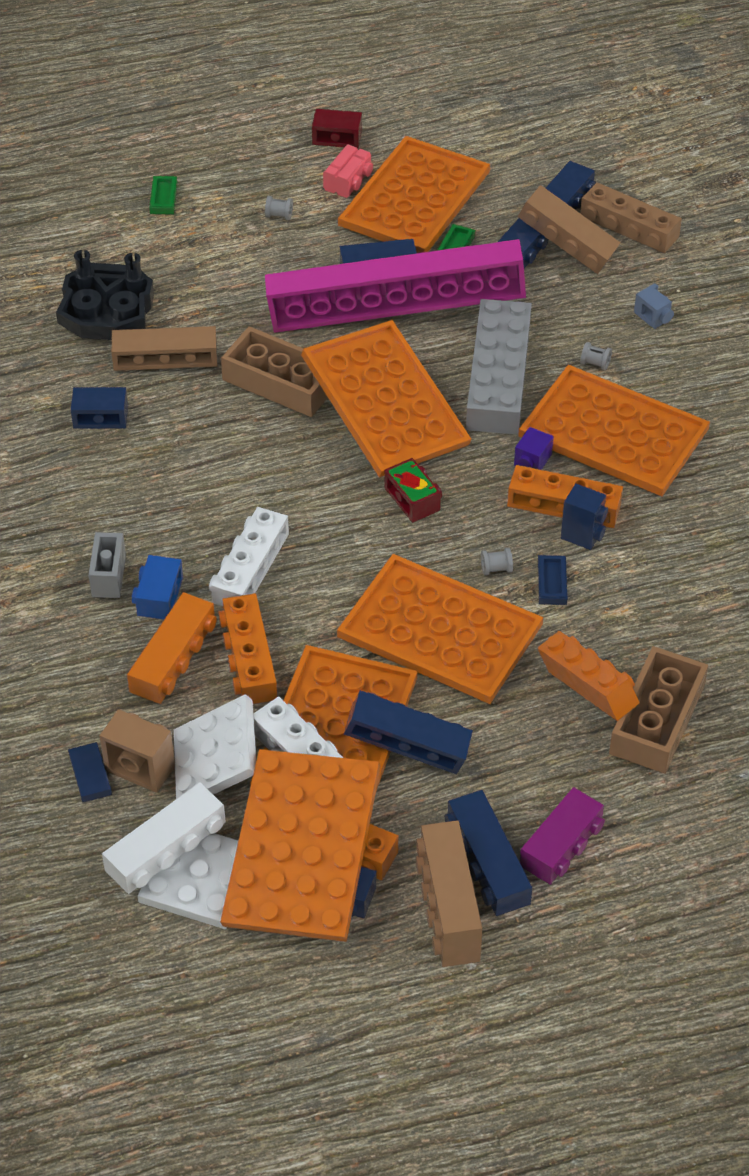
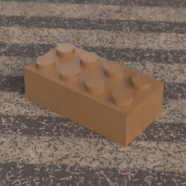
(272, 371)
(667, 698)
(449, 894)

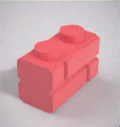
(347, 171)

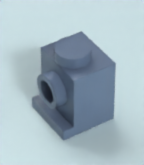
(653, 306)

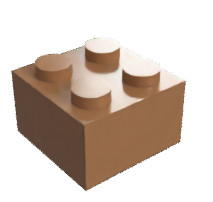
(137, 750)

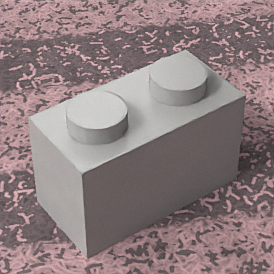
(107, 565)

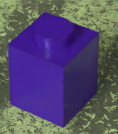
(534, 449)

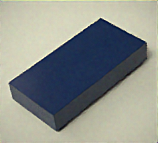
(552, 580)
(89, 772)

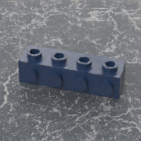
(408, 732)
(490, 854)

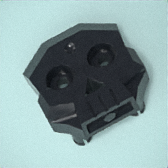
(105, 297)

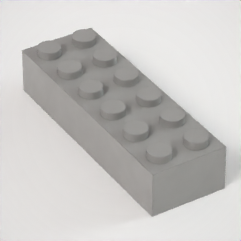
(498, 367)

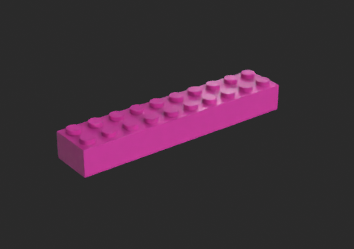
(395, 285)

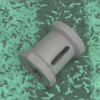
(279, 207)
(596, 356)
(496, 561)

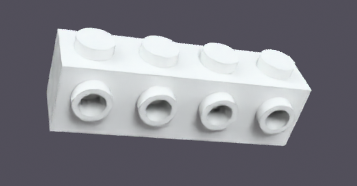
(250, 555)
(285, 731)
(164, 838)

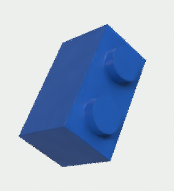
(158, 586)

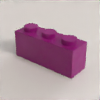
(562, 836)

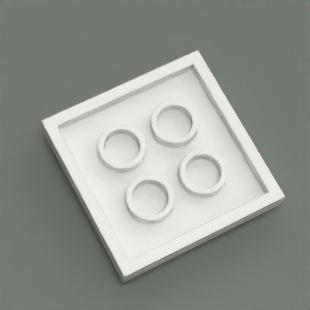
(216, 748)
(195, 881)

